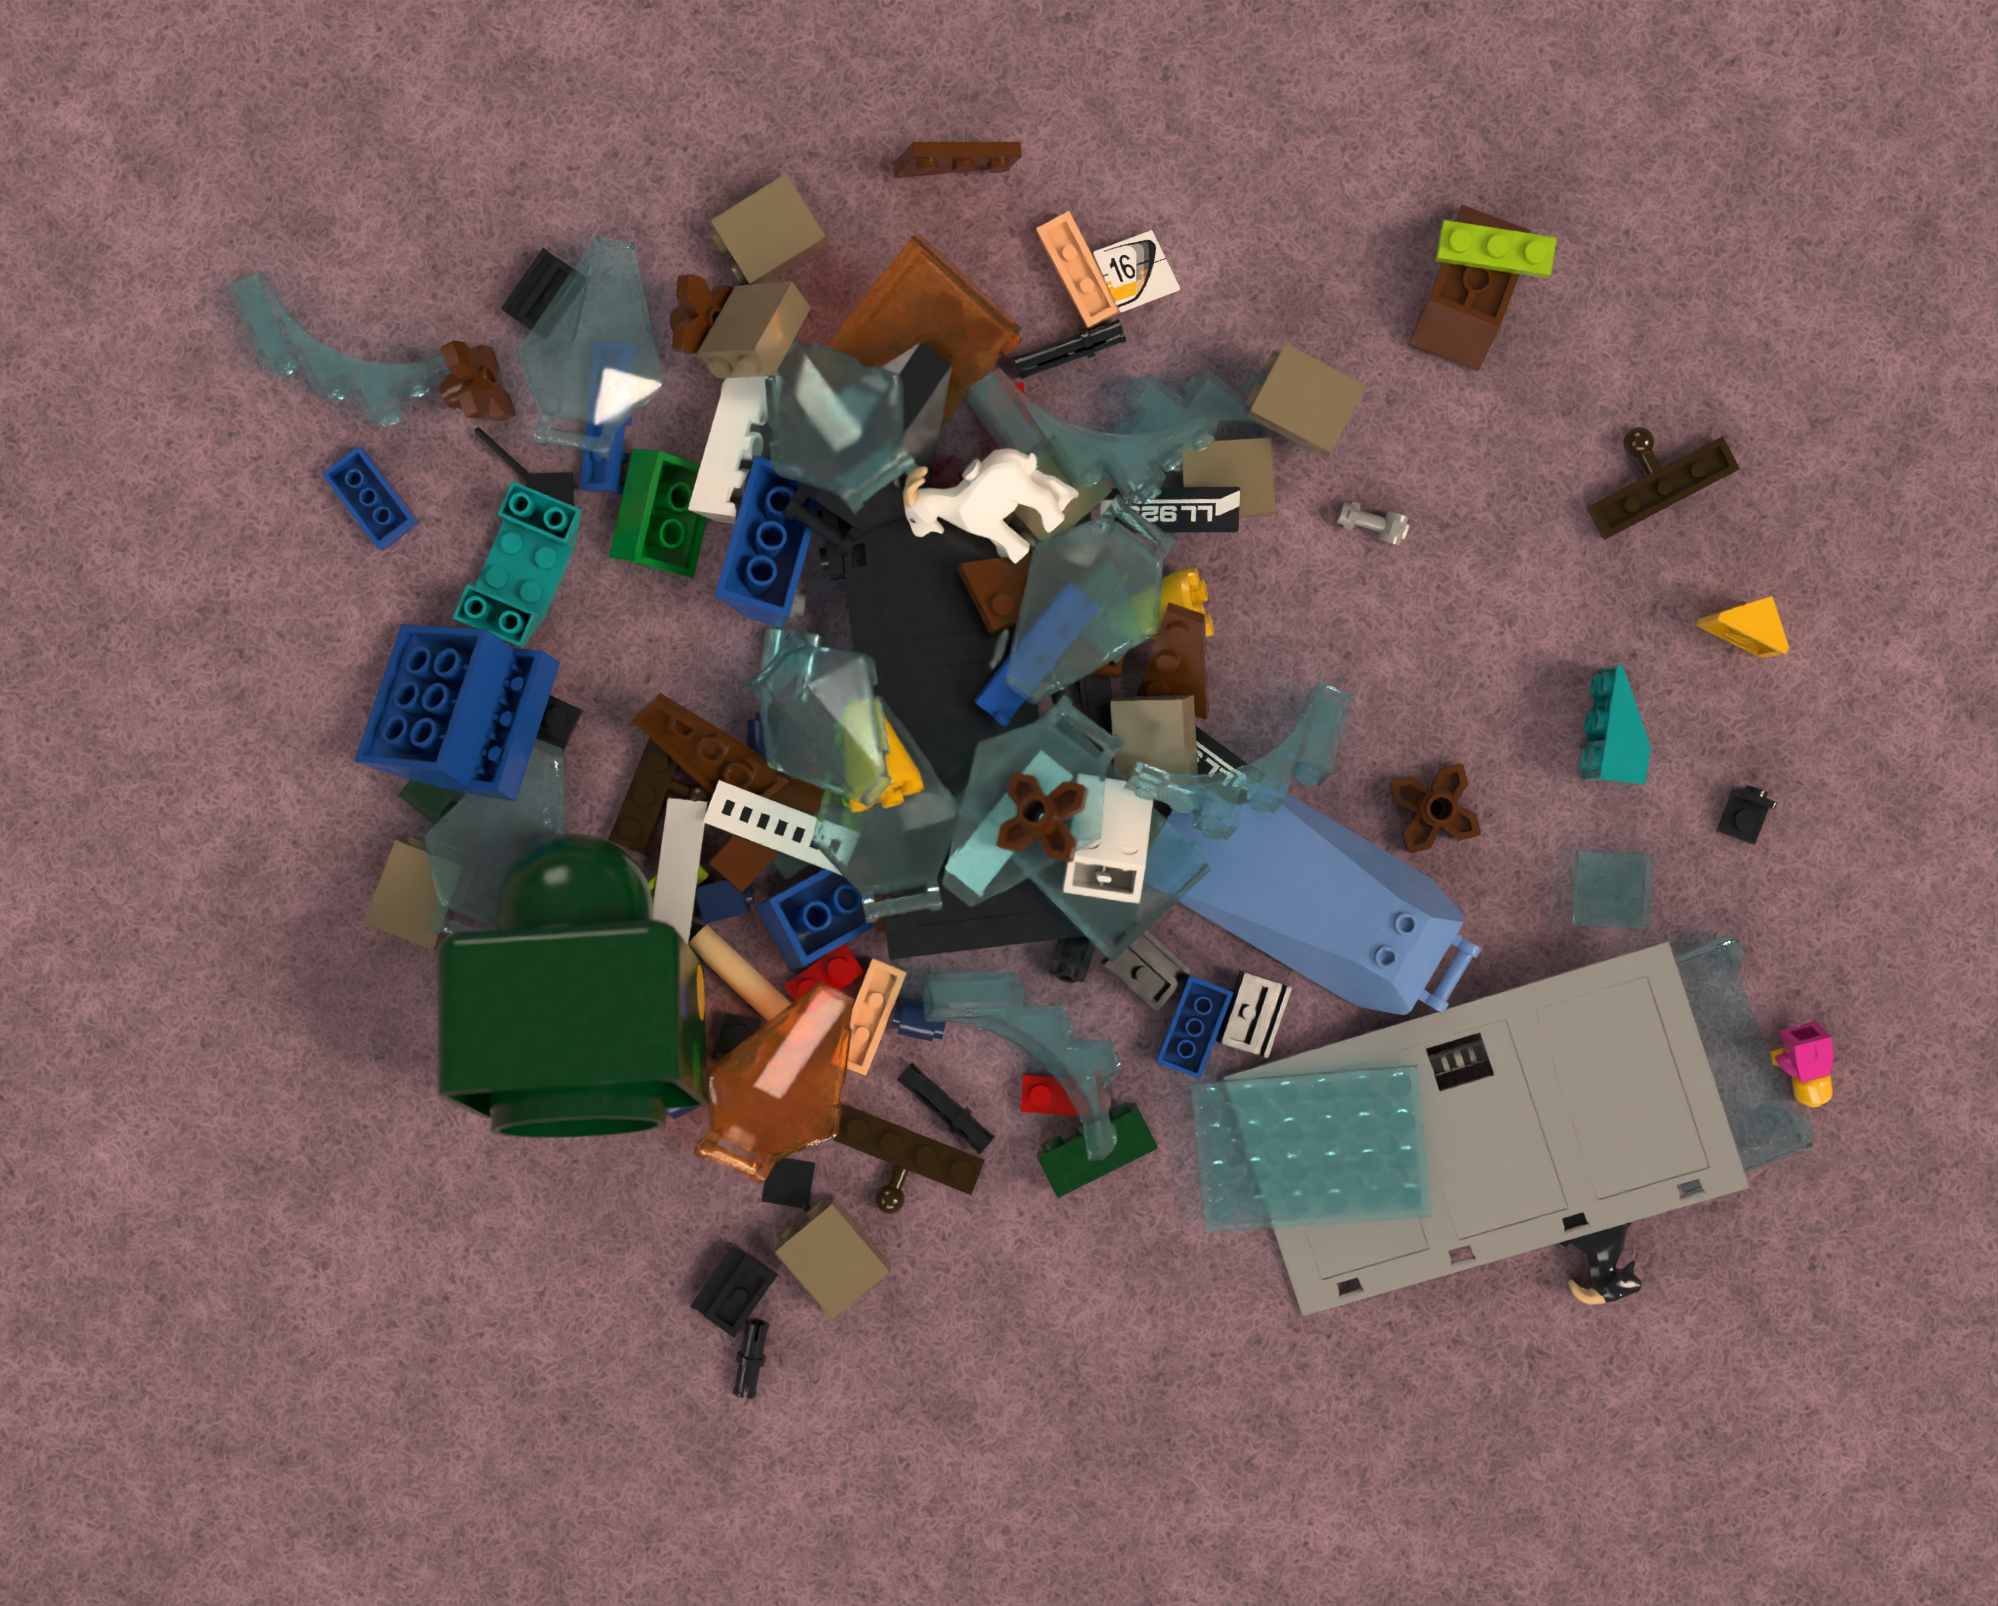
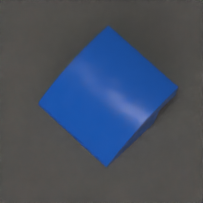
(458, 710)

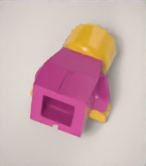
(1809, 1061)

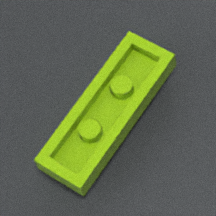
(1496, 249)

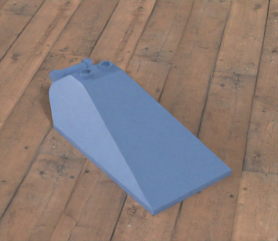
(1330, 906)

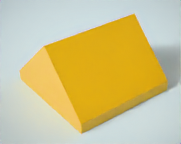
(1750, 627)

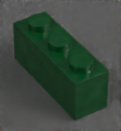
(1067, 1159)

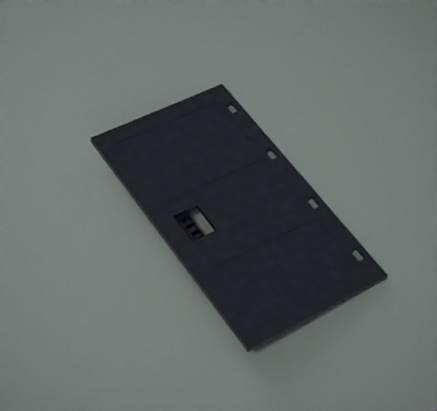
(932, 663)

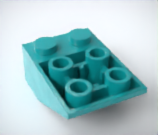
(1616, 735)

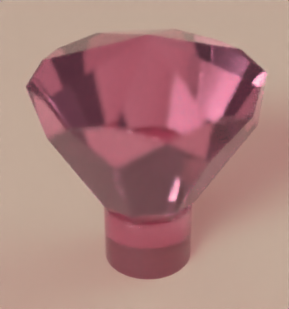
(947, 472)

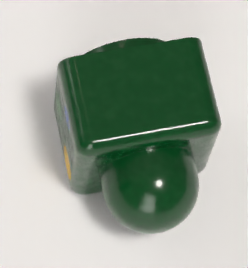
(576, 1003)

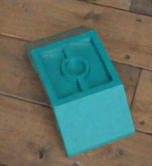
(522, 566)

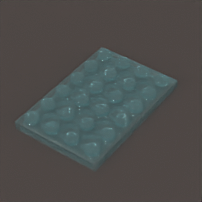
(1311, 1149)

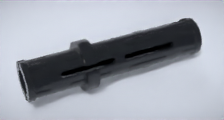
(1070, 349)
(946, 1108)

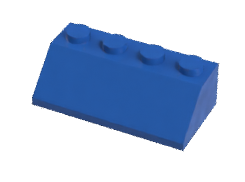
(765, 548)

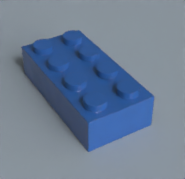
(371, 498)
(1194, 1026)

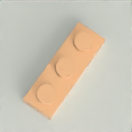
(1077, 270)
(872, 1012)

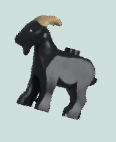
(1602, 1253)

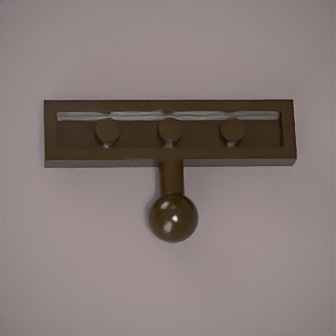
(1661, 485)
(647, 798)
(908, 1153)

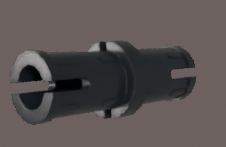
(750, 1358)

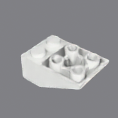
(1116, 861)

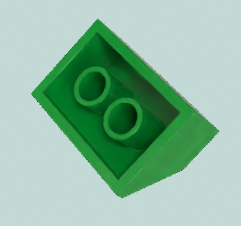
(654, 516)

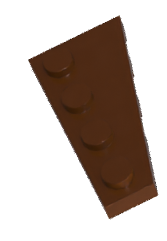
(996, 589)
(706, 750)

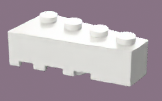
(735, 437)

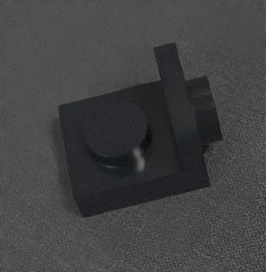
(1745, 814)
(1072, 959)
(733, 1032)

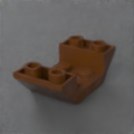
(1465, 304)

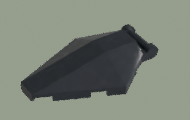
(925, 390)

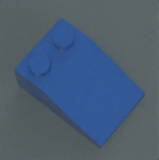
(813, 917)

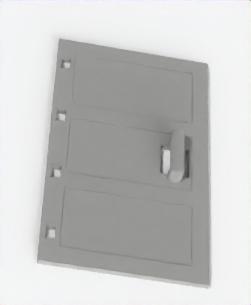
(1588, 1111)

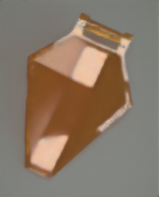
(781, 1084)

